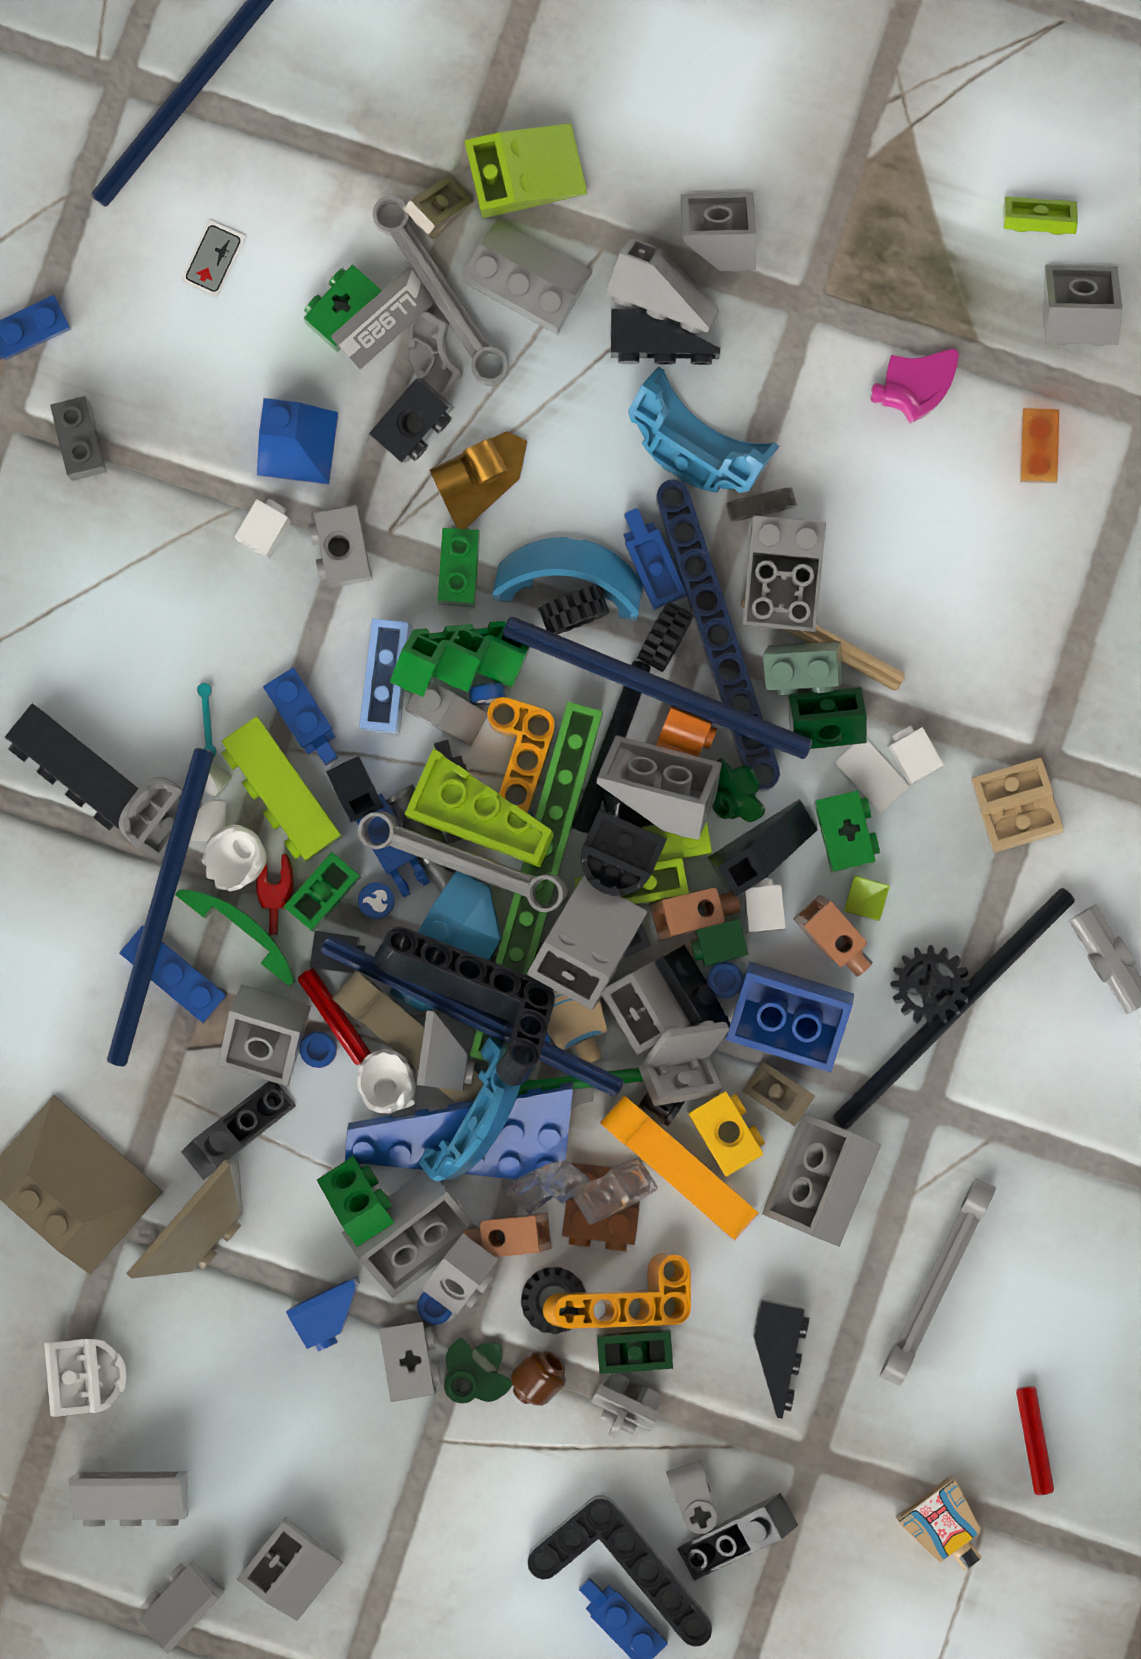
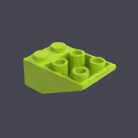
(525, 168)

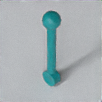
(204, 691)

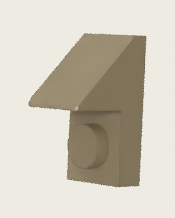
(438, 206)
(779, 1093)

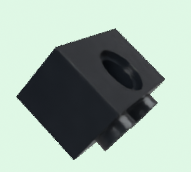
(393, 429)

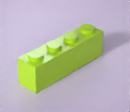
(281, 789)

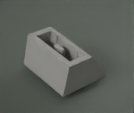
(644, 1006)
(290, 1570)

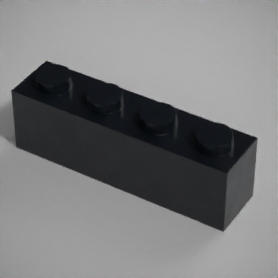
(71, 763)

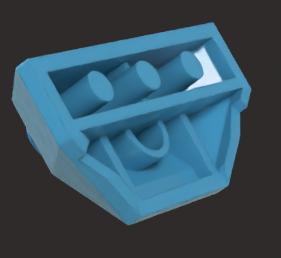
(463, 919)

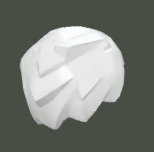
(234, 857)
(387, 1081)

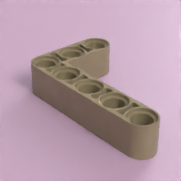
(393, 1025)

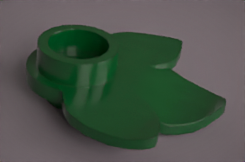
(737, 793)
(479, 1368)

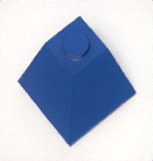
(296, 441)
(324, 1315)

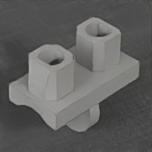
(623, 1411)

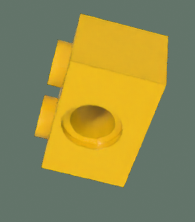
(730, 1155)

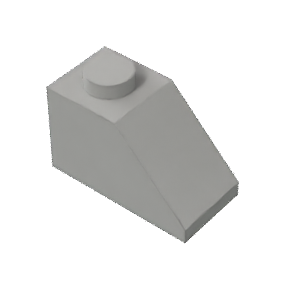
(448, 713)

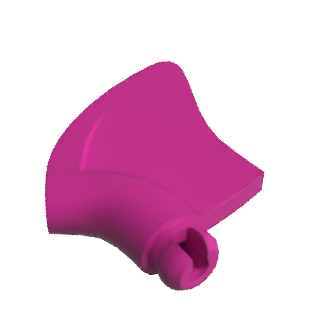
(916, 383)

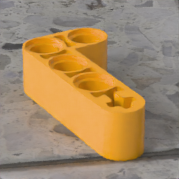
(524, 743)
(618, 1302)

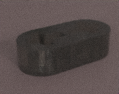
(761, 504)

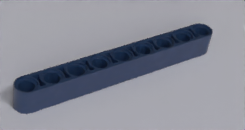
(716, 617)

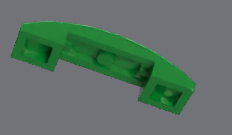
(275, 959)

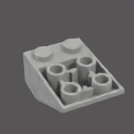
(655, 282)
(784, 573)
(587, 944)

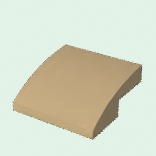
(1017, 805)

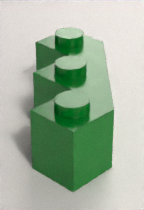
(458, 657)

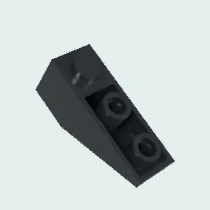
(642, 336)
(762, 848)
(237, 1128)
(776, 1341)
(738, 1537)

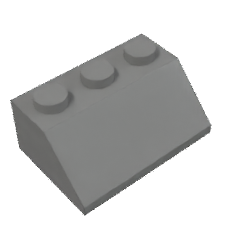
(526, 276)
(821, 1179)
(423, 1232)
(129, 1497)

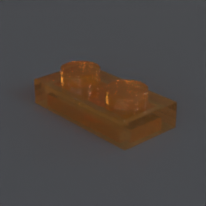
(1039, 445)

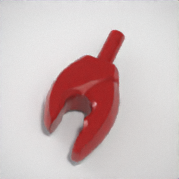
(275, 896)

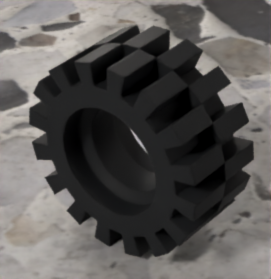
(574, 610)
(665, 636)
(536, 1284)

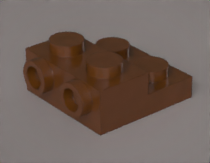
(614, 1230)

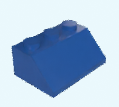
(790, 1017)

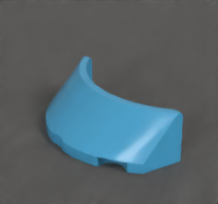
(689, 446)
(573, 559)
(479, 1126)

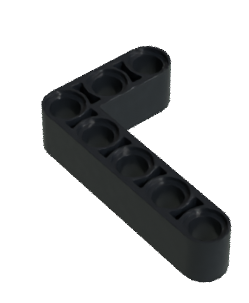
(480, 984)
(629, 1560)

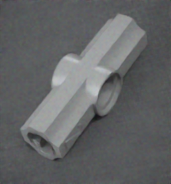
(1109, 957)

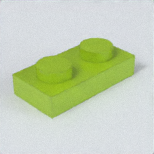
(1040, 215)

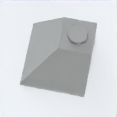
(721, 229)
(443, 1057)

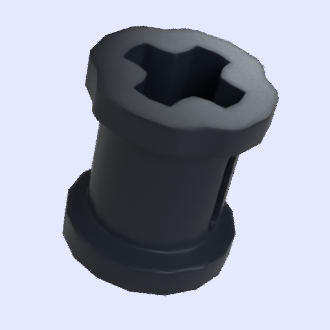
(665, 1111)

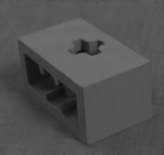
(78, 438)

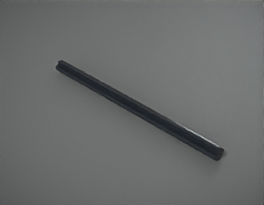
(928, 1035)

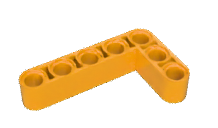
(679, 1167)

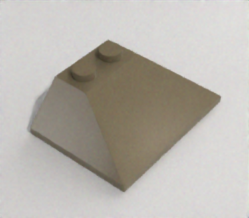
(73, 1185)
(197, 1227)

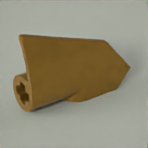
(479, 476)

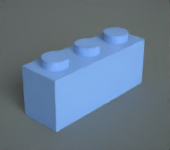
(382, 699)

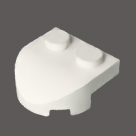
(83, 1376)

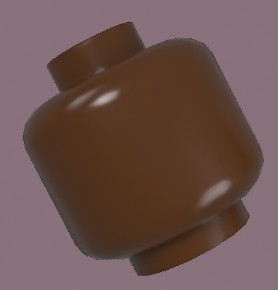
(538, 1378)

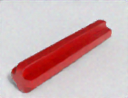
(334, 1016)
(1035, 1440)

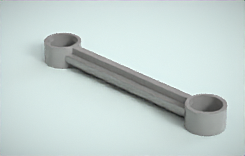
(440, 290)
(462, 861)
(904, 1350)

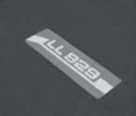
(383, 318)

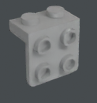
(681, 1064)

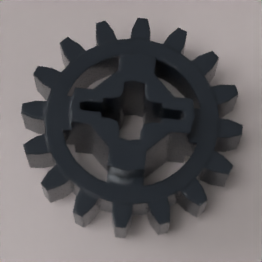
(947, 985)

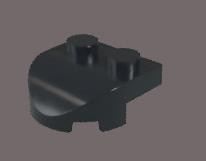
(619, 854)

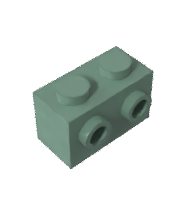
(803, 666)

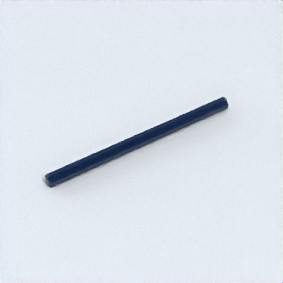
(179, 100)
(657, 687)
(160, 907)
(471, 1016)

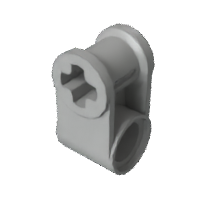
(692, 1491)

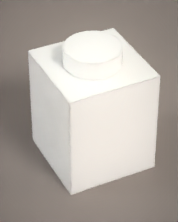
(263, 527)
(915, 754)
(764, 907)

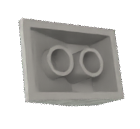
(662, 784)

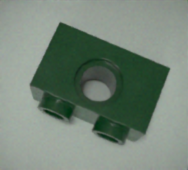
(829, 717)
(719, 943)
(634, 1351)

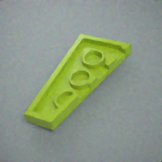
(467, 808)

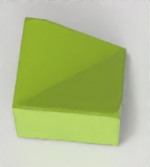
(866, 898)

